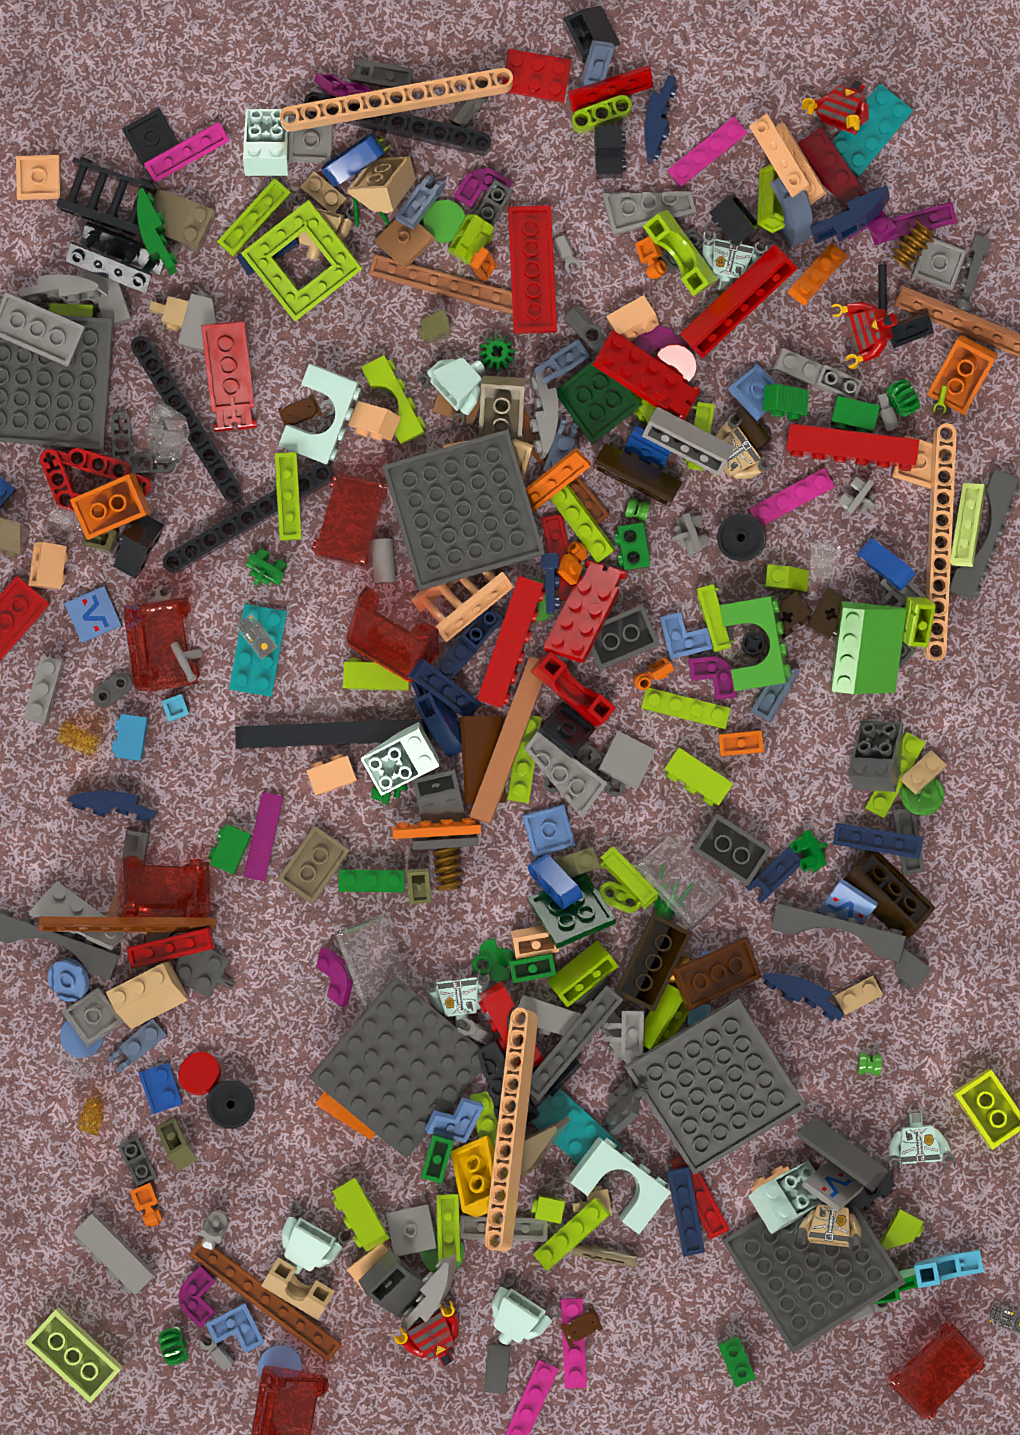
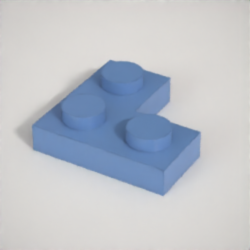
(682, 643)
(456, 1126)
(237, 1322)

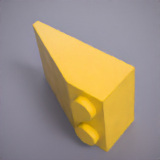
(474, 1174)

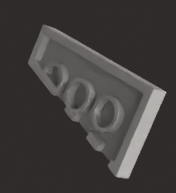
(633, 210)
(568, 775)
(64, 903)

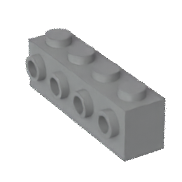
(688, 441)
(114, 1254)

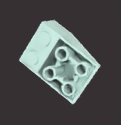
(265, 143)
(400, 759)
(784, 1198)

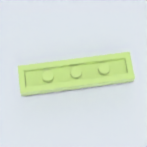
(967, 524)

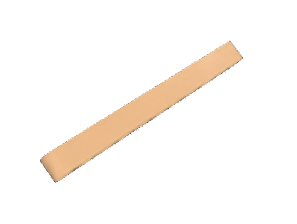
(388, 107)
(945, 532)
(515, 1140)

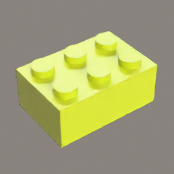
(989, 1108)

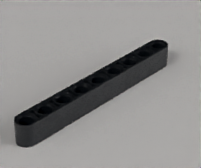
(410, 122)
(184, 409)
(240, 527)
(321, 733)

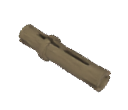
(594, 1253)

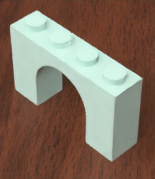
(342, 393)
(649, 1192)

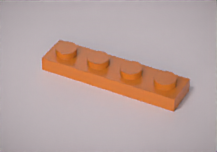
(817, 274)
(556, 478)
(444, 828)

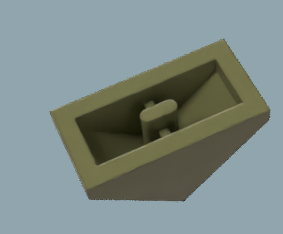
(104, 542)
(419, 886)

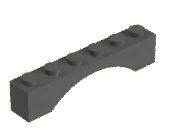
(999, 493)
(794, 921)
(96, 960)

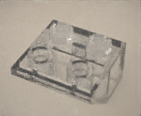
(166, 433)

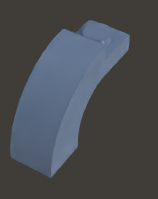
(796, 214)

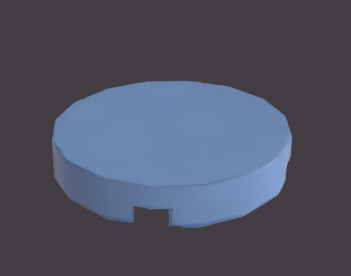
(68, 979)
(74, 1045)
(280, 1356)

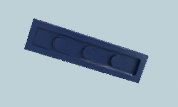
(444, 688)
(878, 840)
(685, 1211)

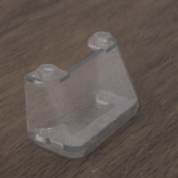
(681, 880)
(373, 957)

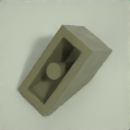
(434, 327)
(579, 862)
(176, 1143)

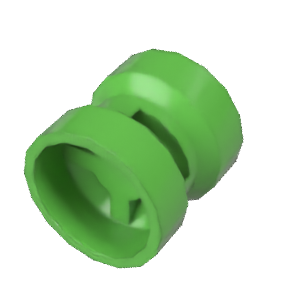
(642, 511)
(869, 1064)

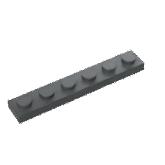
(574, 1041)

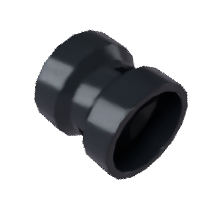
(754, 641)

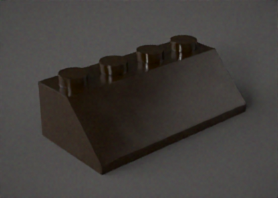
(637, 474)
(899, 902)
(653, 962)

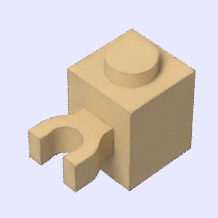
(172, 312)
(598, 1191)

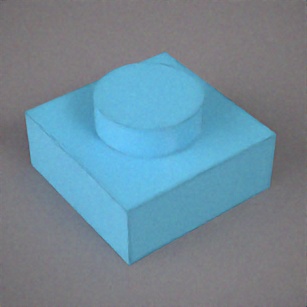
(175, 708)
(698, 1013)

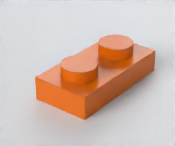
(483, 264)
(740, 743)

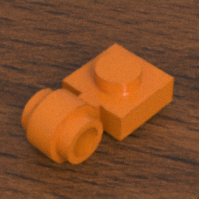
(648, 253)
(570, 567)
(658, 670)
(145, 1198)

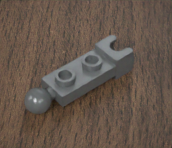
(979, 249)

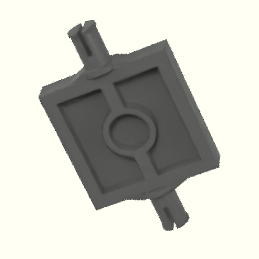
(203, 971)
(623, 1106)

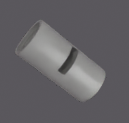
(383, 561)

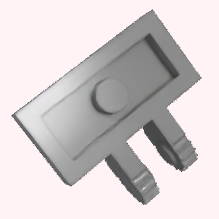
(901, 596)
(631, 1032)

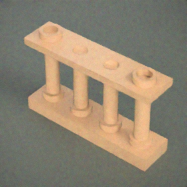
(787, 159)
(465, 612)

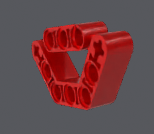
(88, 464)

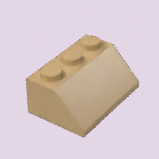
(383, 183)
(147, 995)

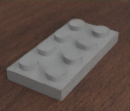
(39, 329)

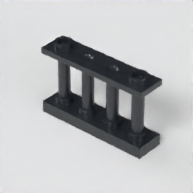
(90, 211)
(114, 245)

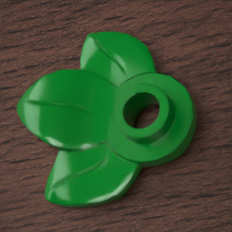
(496, 960)

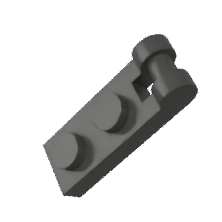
(381, 74)

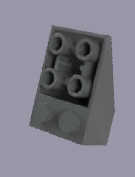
(877, 756)
(439, 797)
(392, 1284)

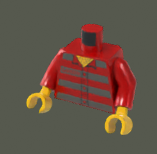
(841, 108)
(868, 330)
(432, 1337)

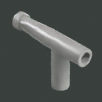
(182, 658)

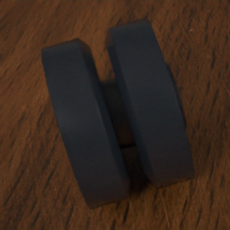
(730, 531)
(222, 1114)

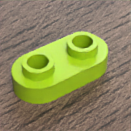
(619, 898)

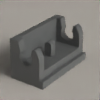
(136, 845)

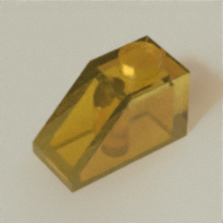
(79, 739)

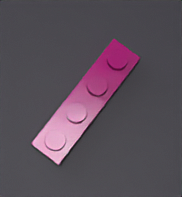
(186, 152)
(707, 152)
(792, 497)
(573, 1356)
(532, 1399)

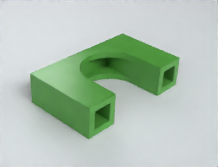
(763, 613)

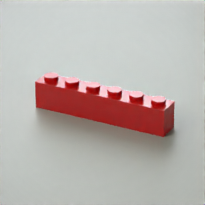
(738, 301)
(852, 446)
(510, 642)

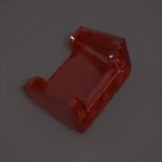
(350, 520)
(150, 632)
(387, 641)
(163, 889)
(937, 1371)
(287, 1401)

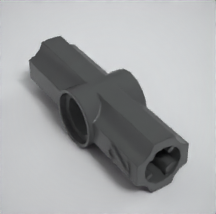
(468, 108)
(582, 325)

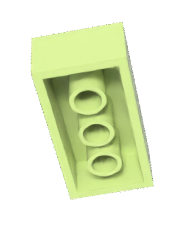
(74, 1354)

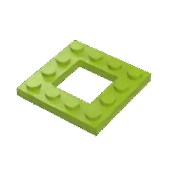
(342, 261)

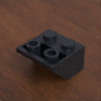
(587, 26)
(735, 220)

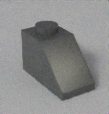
(910, 971)

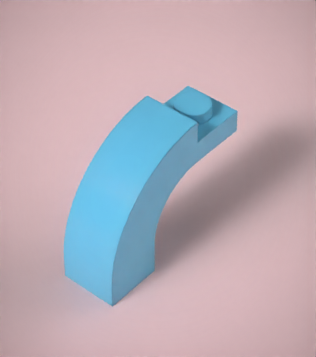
(943, 1267)

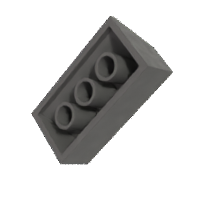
(842, 1153)

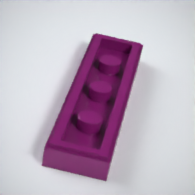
(931, 218)
(263, 836)

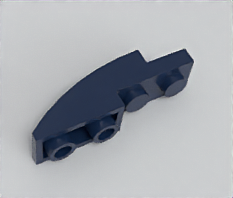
(656, 127)
(859, 214)
(469, 643)
(438, 721)
(104, 801)
(795, 988)

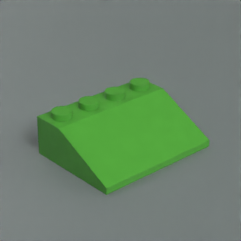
(867, 648)

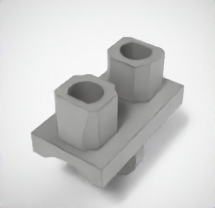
(862, 487)
(687, 534)
(214, 1229)

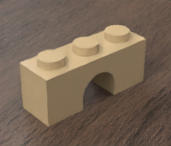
(308, 1298)

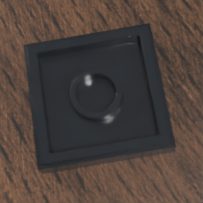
(150, 136)
(567, 730)

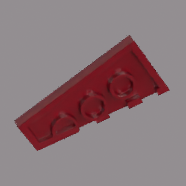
(830, 166)

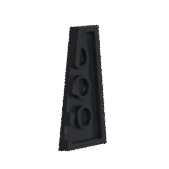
(492, 1063)

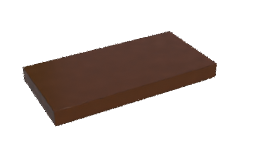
(478, 740)
(716, 973)

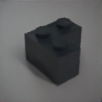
(608, 146)
(137, 545)

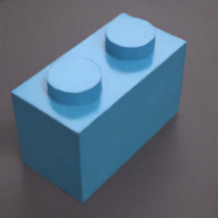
(130, 737)

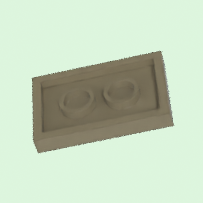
(313, 864)

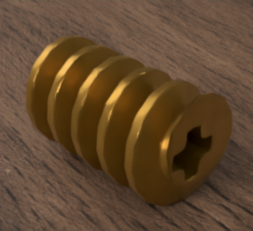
(912, 245)
(447, 869)

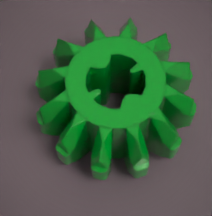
(488, 353)
(903, 398)
(173, 1346)

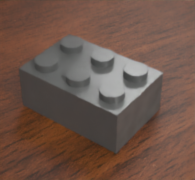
(624, 638)
(731, 849)

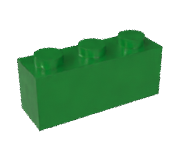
(371, 881)

